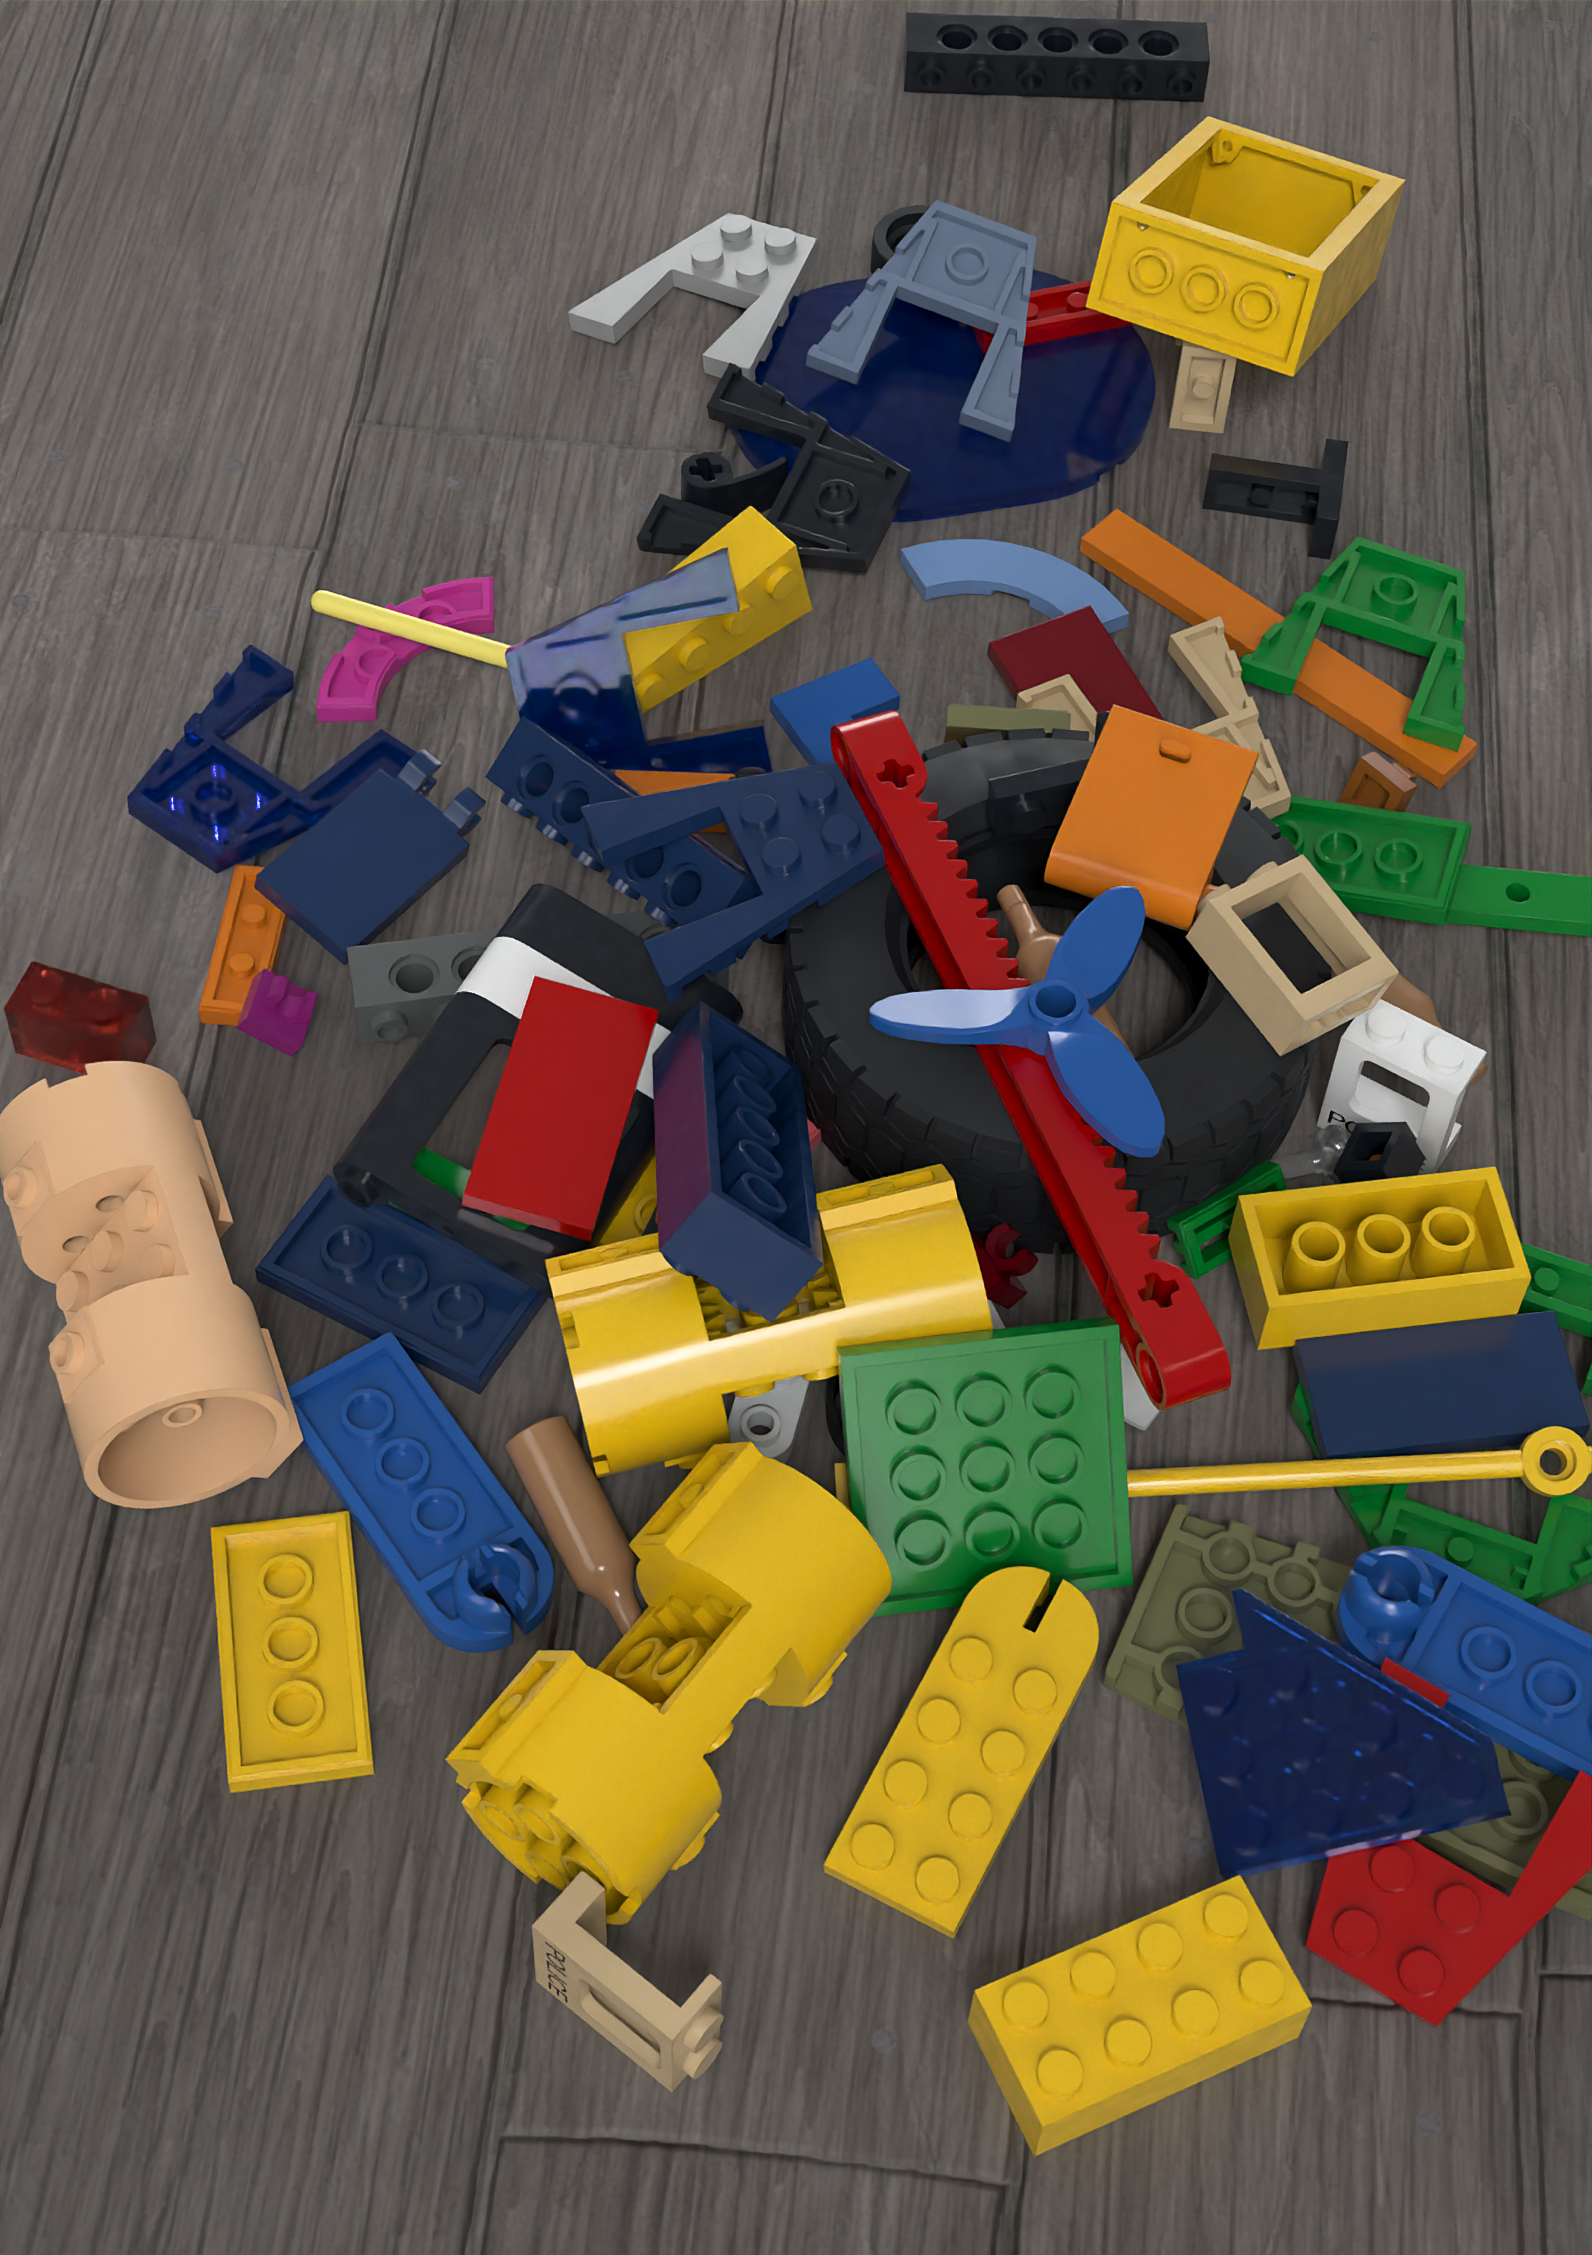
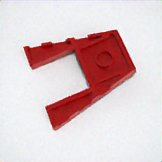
(1426, 1926)

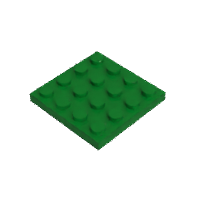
(989, 1458)

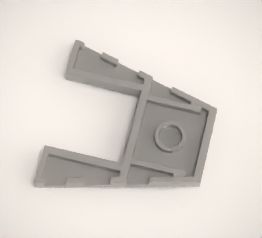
(726, 261)

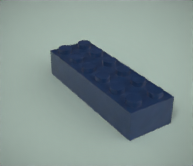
(734, 1164)

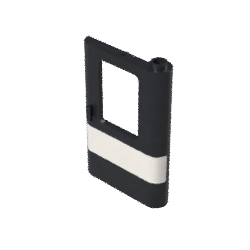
(544, 938)

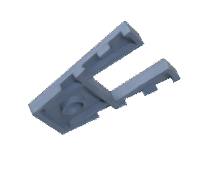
(962, 271)

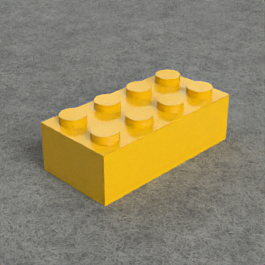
(1377, 1255)
(1137, 2014)

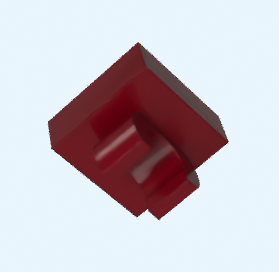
(999, 1272)

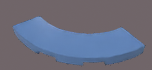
(990, 565)

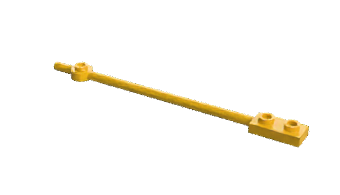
(1522, 1463)

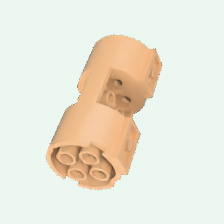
(159, 1348)

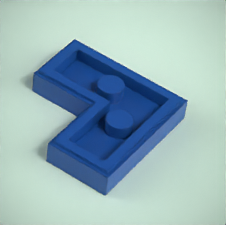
(833, 699)

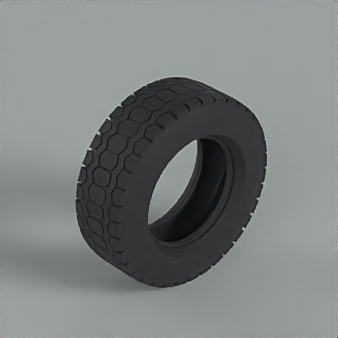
(920, 1104)

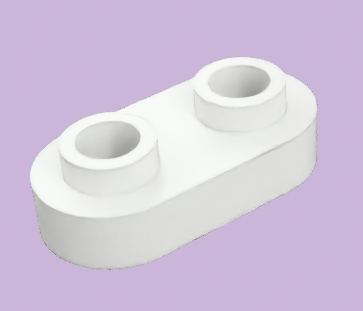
(778, 1410)

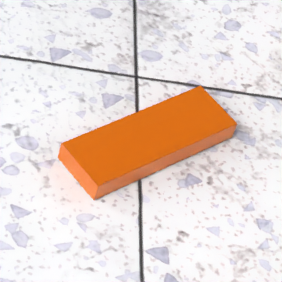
(246, 943)

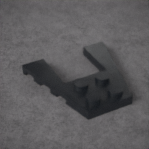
(830, 504)

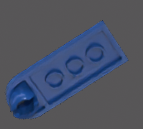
(424, 1497)
(1497, 1656)

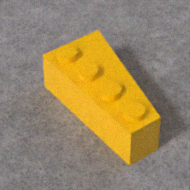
(770, 597)

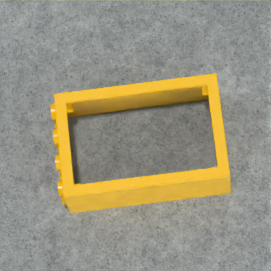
(1218, 226)

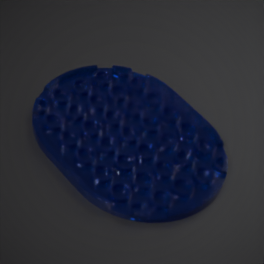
(1075, 413)

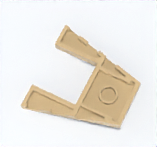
(1217, 677)

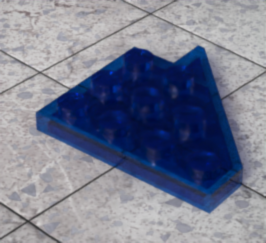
(1322, 1751)

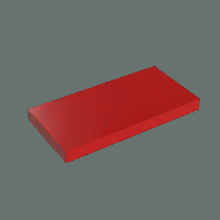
(561, 1108)

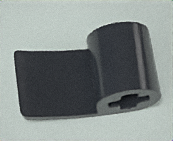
(711, 484)

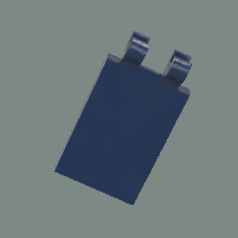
(371, 857)

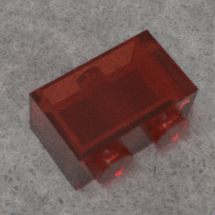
(77, 1020)

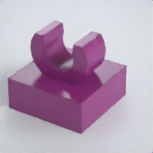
(277, 1012)

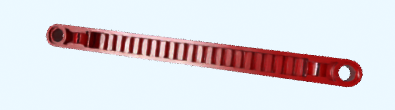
(1152, 1300)

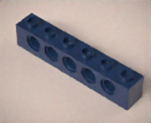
(555, 778)

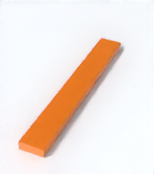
(1327, 678)

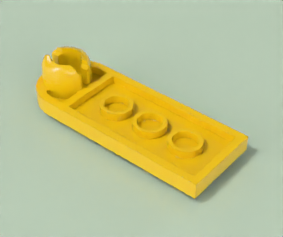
(968, 1748)

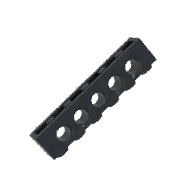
(1056, 57)

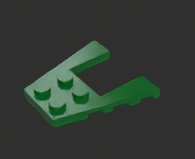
(1389, 600)

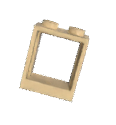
(1257, 981)

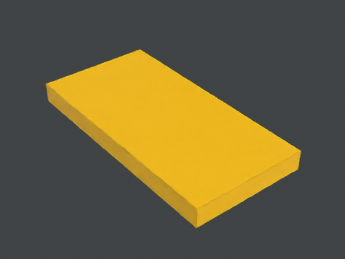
(290, 1652)

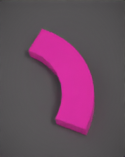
(371, 659)

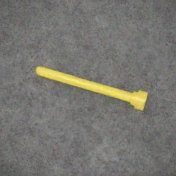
(410, 627)

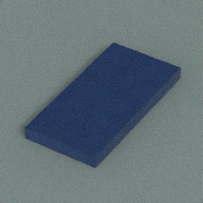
(399, 1275)
(1438, 1386)

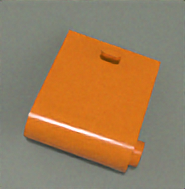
(1151, 815)

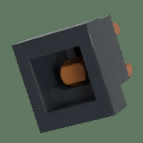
(1379, 1153)

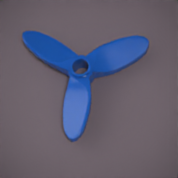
(1057, 1022)

